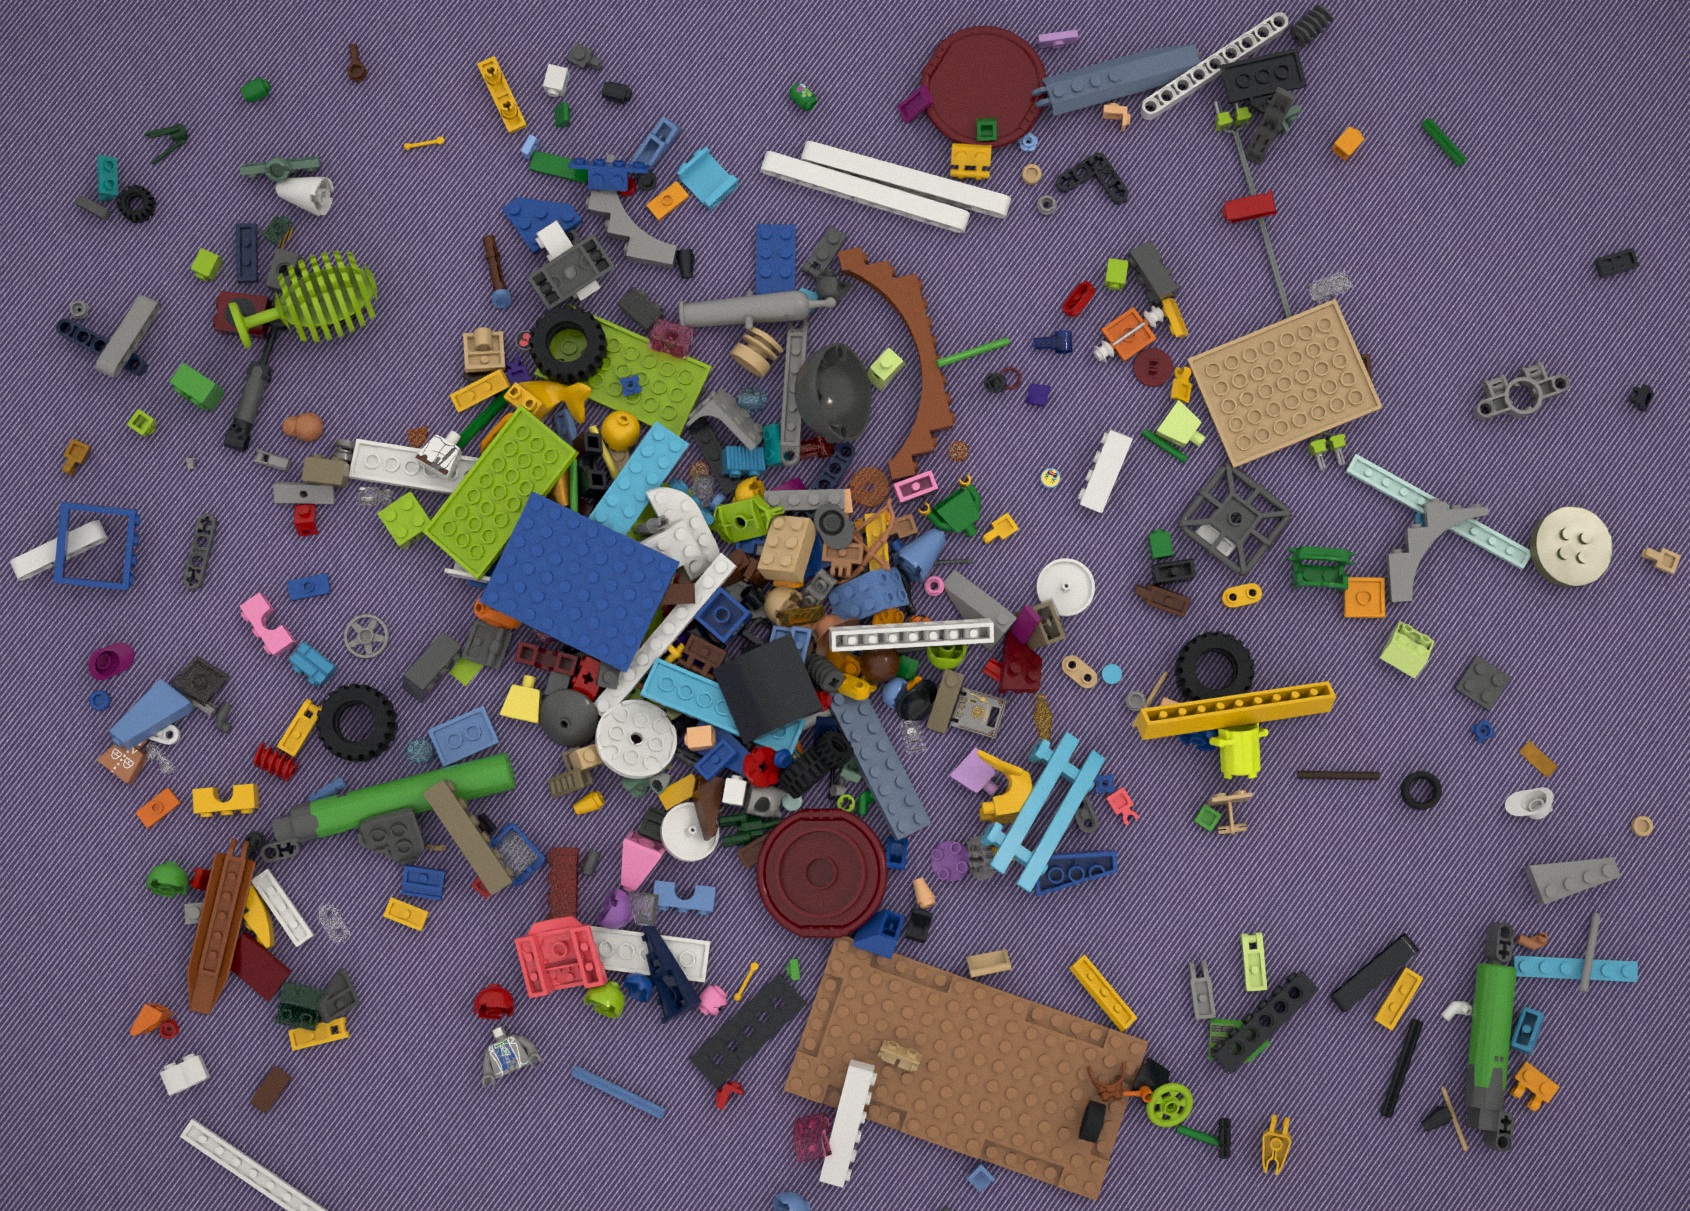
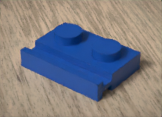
(423, 882)

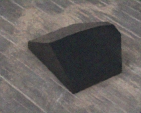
(1150, 1075)

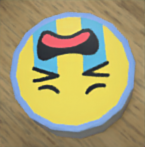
(1050, 478)

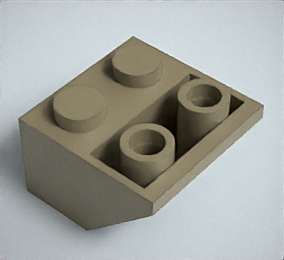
(326, 471)
(1050, 627)

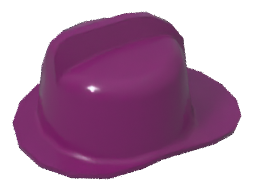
(110, 660)

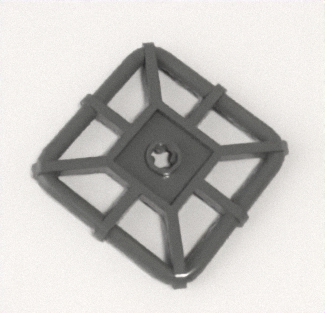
(1236, 531)

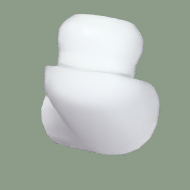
(1457, 1007)

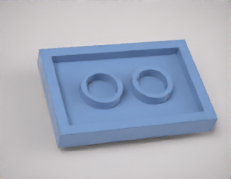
(463, 736)

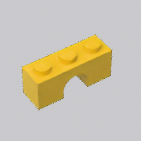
(207, 802)

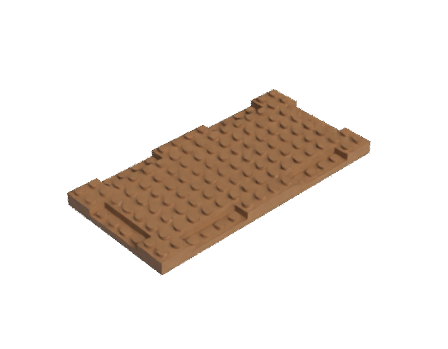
(993, 1071)

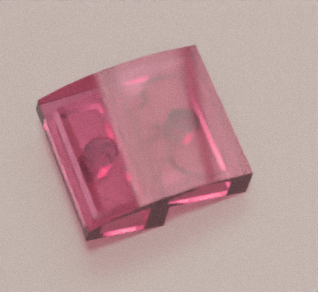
(811, 1137)

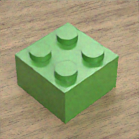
(193, 384)

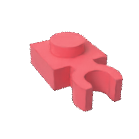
(1120, 803)

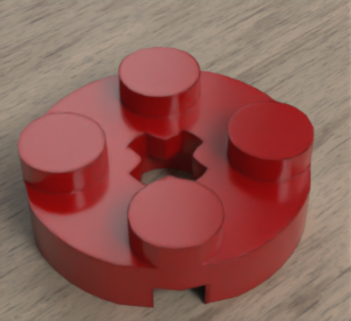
(751, 767)

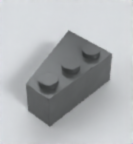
(1152, 273)
(431, 666)

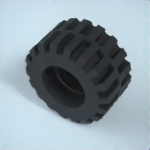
(803, 773)

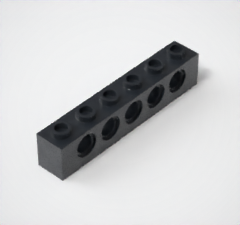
(1304, 991)

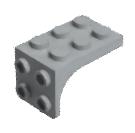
(734, 417)

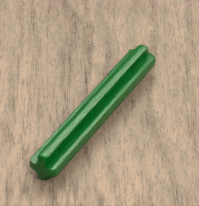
(496, 406)

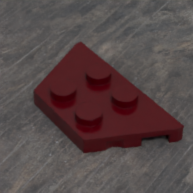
(1019, 667)

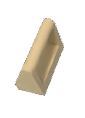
(988, 963)

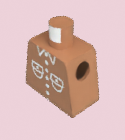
(123, 762)

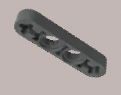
(204, 552)

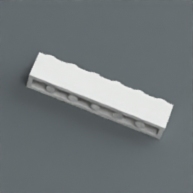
(847, 1122)

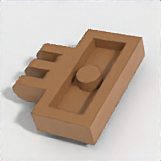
(843, 558)

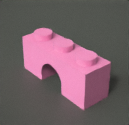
(256, 611)

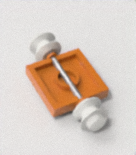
(1128, 334)

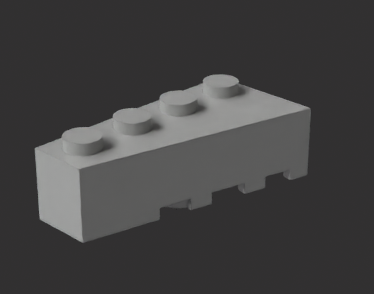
(1567, 878)

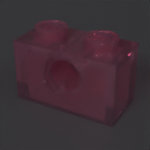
(665, 330)

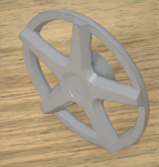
(366, 636)

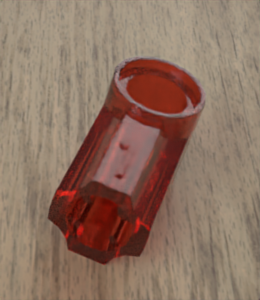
(816, 448)

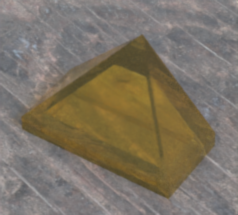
(803, 615)

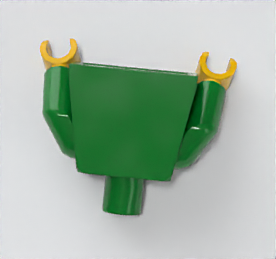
(957, 510)

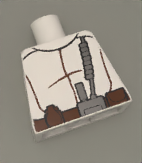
(441, 455)

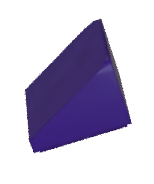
(1038, 395)

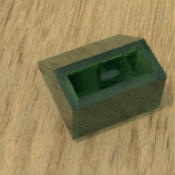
(298, 1006)

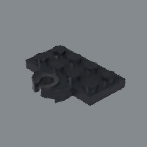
(1260, 76)

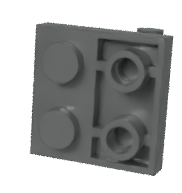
(487, 645)

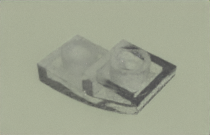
(1329, 286)

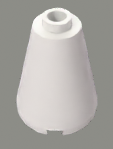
(307, 193)

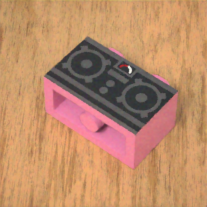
(915, 488)

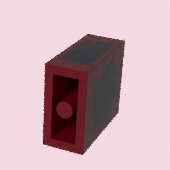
(248, 305)

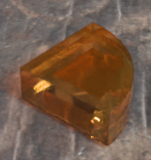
(417, 436)

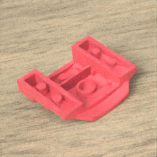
(559, 956)

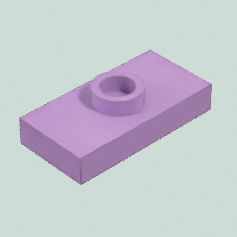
(1057, 39)

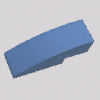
(657, 142)

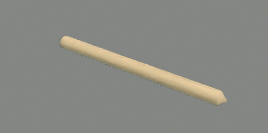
(1152, 695)
(1455, 1121)

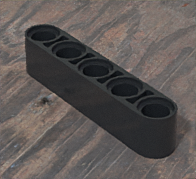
(1374, 972)

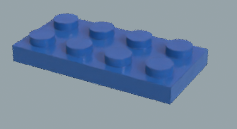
(775, 258)

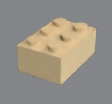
(787, 548)

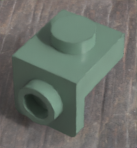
(850, 771)

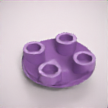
(950, 860)

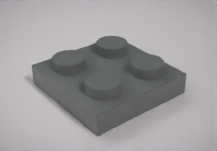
(1482, 683)

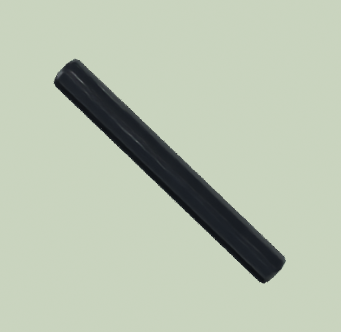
(1401, 1068)

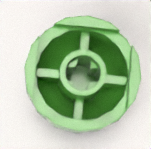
(167, 880)

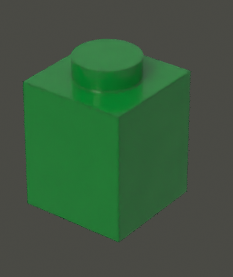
(1160, 545)

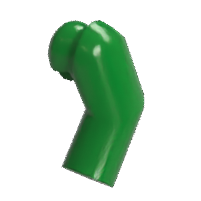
(863, 801)

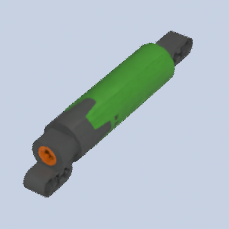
(1491, 1040)

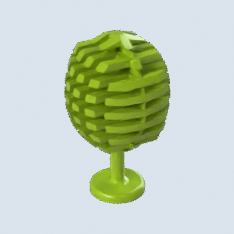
(316, 299)

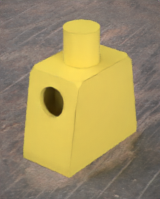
(523, 701)

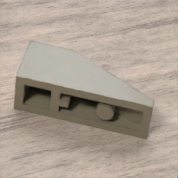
(945, 701)

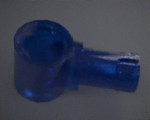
(1060, 342)

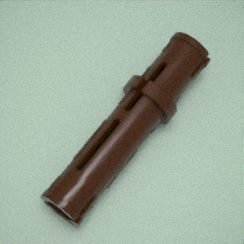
(492, 256)

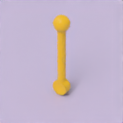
(440, 141)
(754, 966)

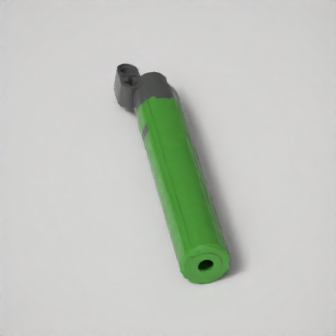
(345, 811)

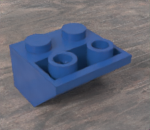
(880, 933)

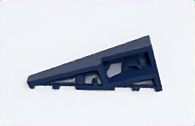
(673, 987)

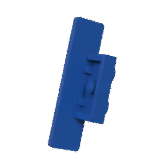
(608, 175)

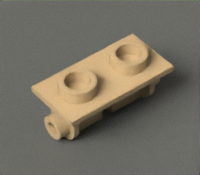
(908, 1057)

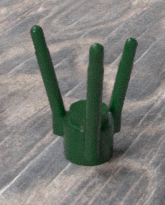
(176, 132)

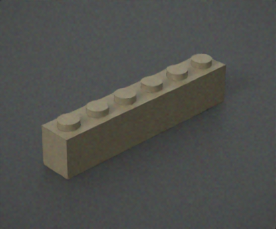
(468, 836)

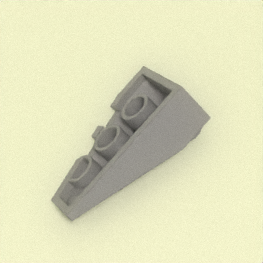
(976, 604)

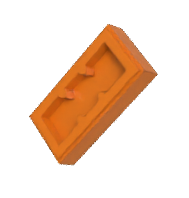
(158, 808)

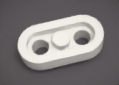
(162, 736)

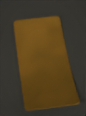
(1538, 759)

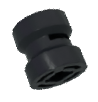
(995, 382)

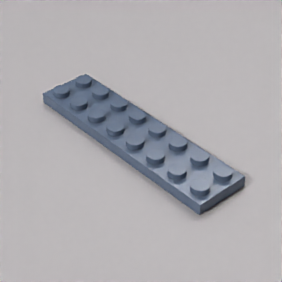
(879, 765)

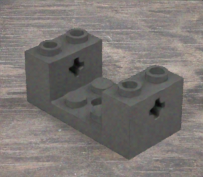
(553, 284)

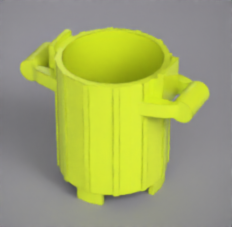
(1239, 749)

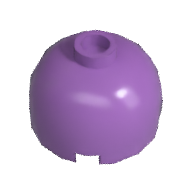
(615, 911)

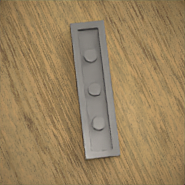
(804, 499)

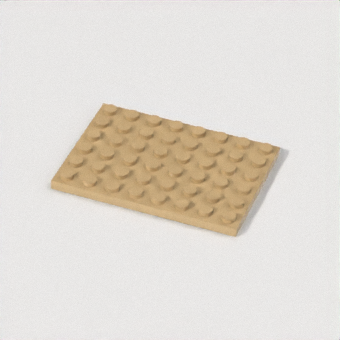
(1284, 383)

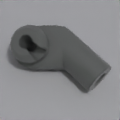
(221, 716)

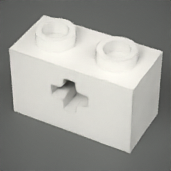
(735, 791)

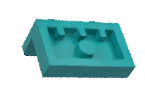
(107, 177)
(772, 453)

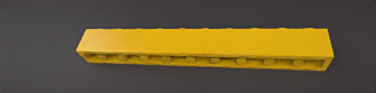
(1235, 710)

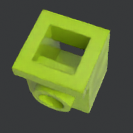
(145, 425)

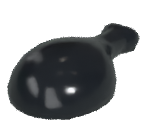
(907, 586)

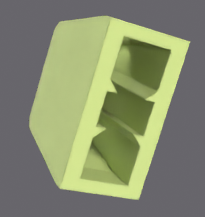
(885, 368)
(1180, 427)

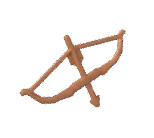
(871, 553)

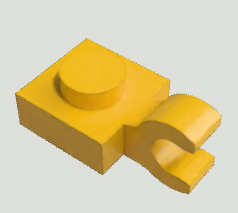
(1181, 387)
(1001, 527)

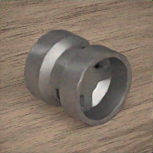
(344, 449)

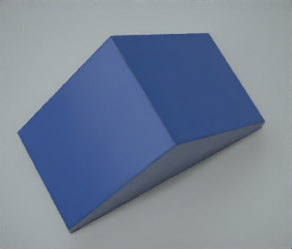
(896, 853)

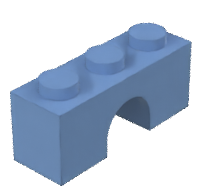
(702, 900)

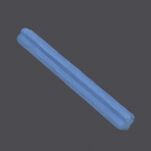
(618, 1092)

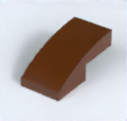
(270, 1090)

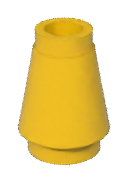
(589, 803)

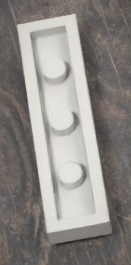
(282, 907)

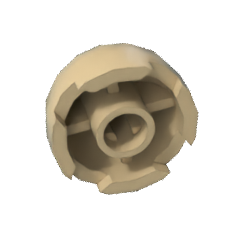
(779, 600)

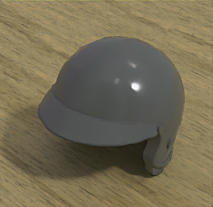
(828, 286)

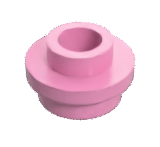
(934, 579)

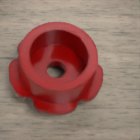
(168, 1034)

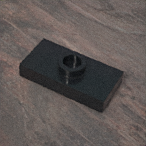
(1616, 263)

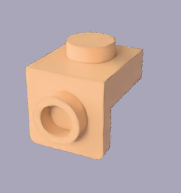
(1117, 112)

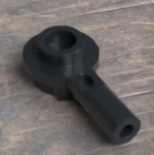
(256, 843)

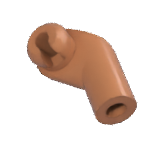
(1534, 942)

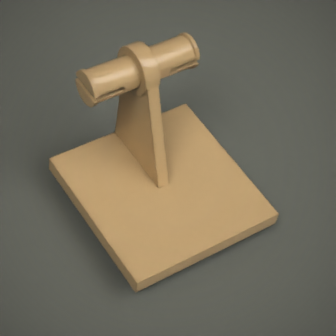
(1221, 799)

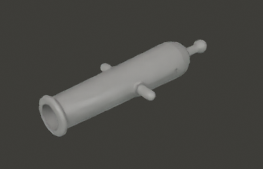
(750, 309)

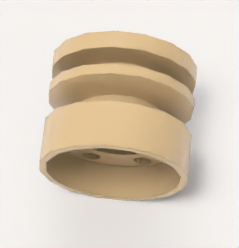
(754, 355)

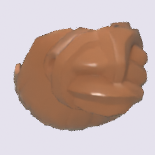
(305, 426)

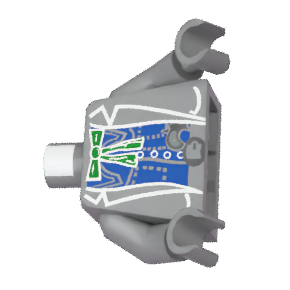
(507, 1056)

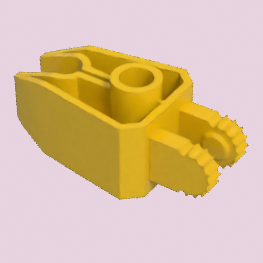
(1276, 1141)

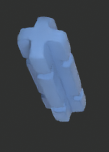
(328, 790)

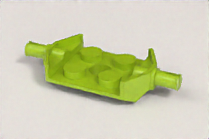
(755, 513)

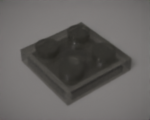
(200, 680)

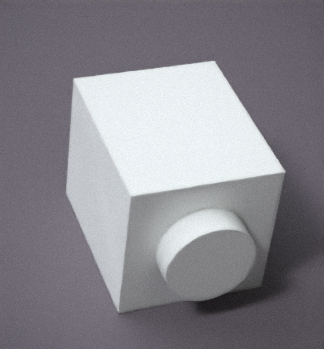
(556, 80)

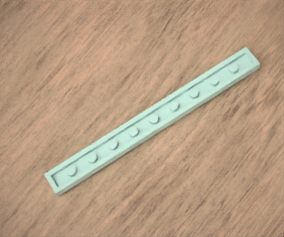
(1415, 498)

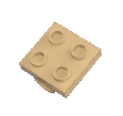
(483, 350)

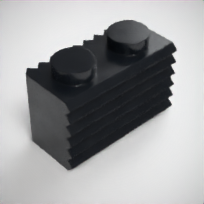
(1173, 572)

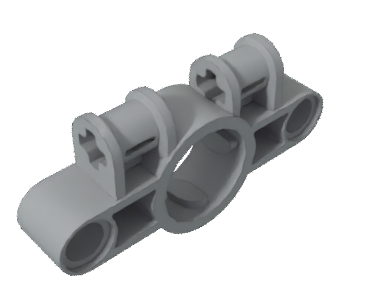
(1537, 382)

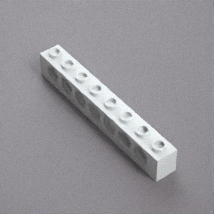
(911, 634)

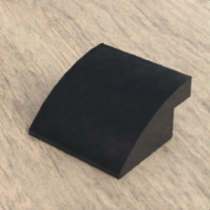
(767, 689)

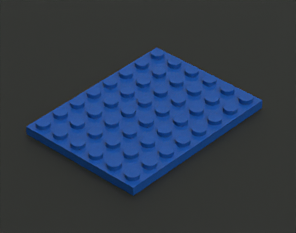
(579, 582)

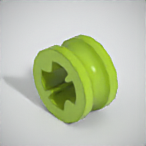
(851, 806)

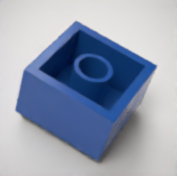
(723, 616)

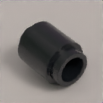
(616, 92)

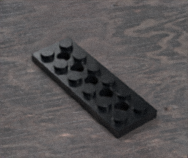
(748, 1045)

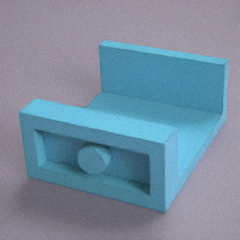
(707, 179)

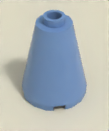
(920, 554)

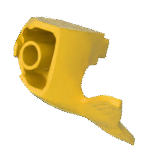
(544, 395)
(1008, 805)

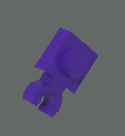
(517, 373)

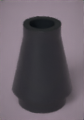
(685, 261)
(1437, 1118)

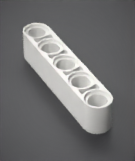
(44, 556)

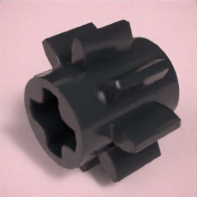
(752, 597)

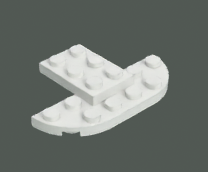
(687, 535)

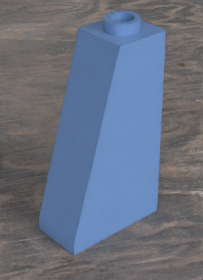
(151, 714)

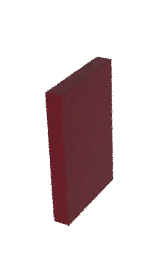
(258, 967)

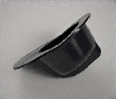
(917, 701)

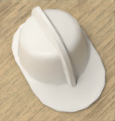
(1531, 803)

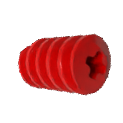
(274, 763)

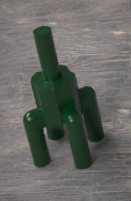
(746, 828)

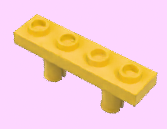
(502, 95)

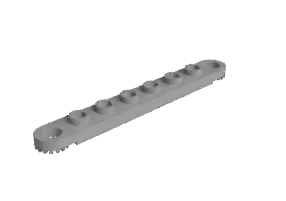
(791, 420)

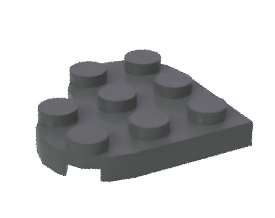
(394, 834)

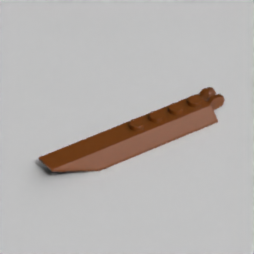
(218, 927)

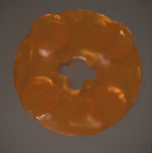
(872, 476)

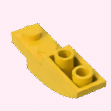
(259, 918)

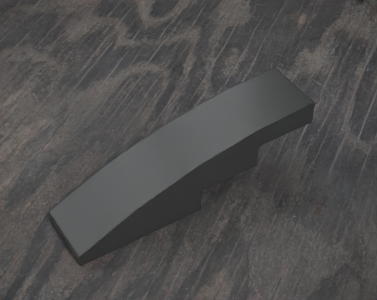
(1269, 125)

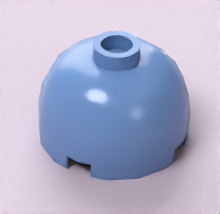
(790, 1202)

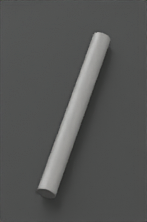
(1589, 955)

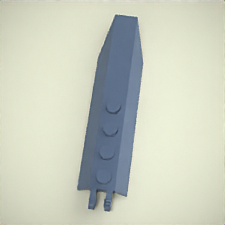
(1116, 78)

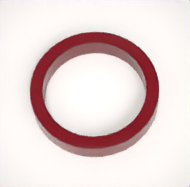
(1018, 373)

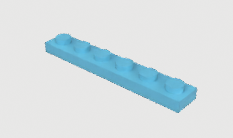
(1572, 968)

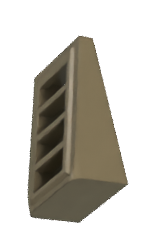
(563, 784)

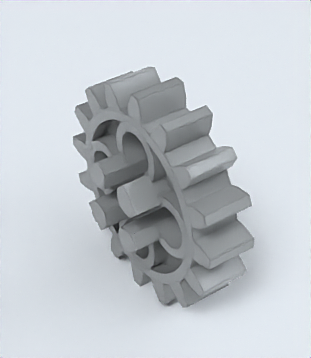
(980, 867)

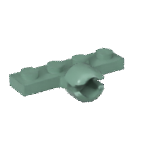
(279, 168)

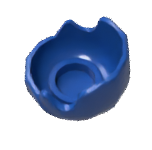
(639, 986)

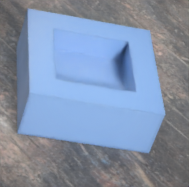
(530, 145)

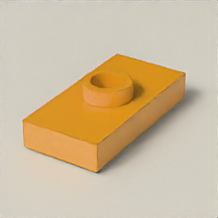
(667, 201)

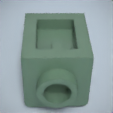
(1290, 117)

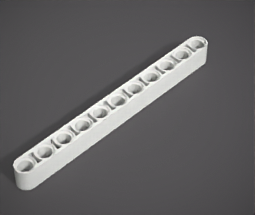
(908, 179)
(865, 192)

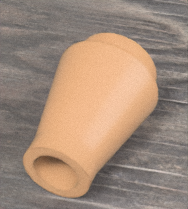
(924, 895)

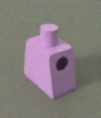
(975, 774)

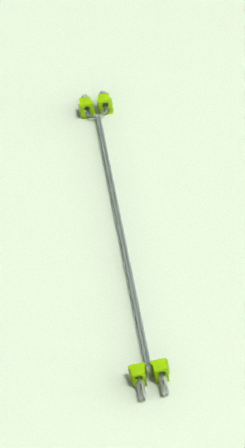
(1243, 117)

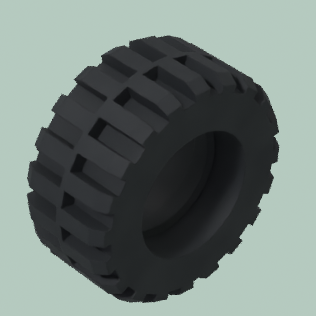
(560, 320)
(1213, 642)
(330, 719)

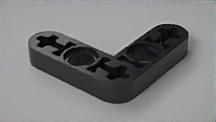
(1098, 172)

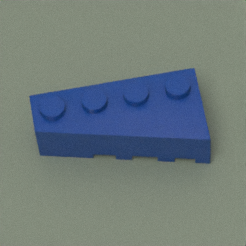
(1074, 868)

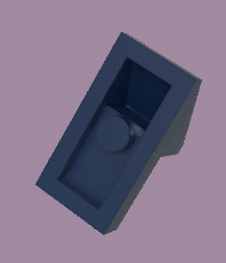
(823, 725)

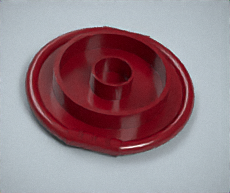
(983, 76)
(822, 873)

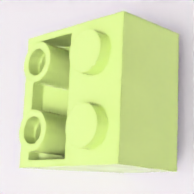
(1407, 649)

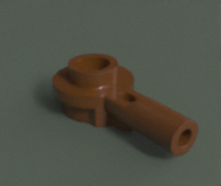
(356, 71)

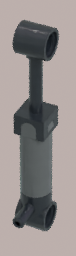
(259, 375)

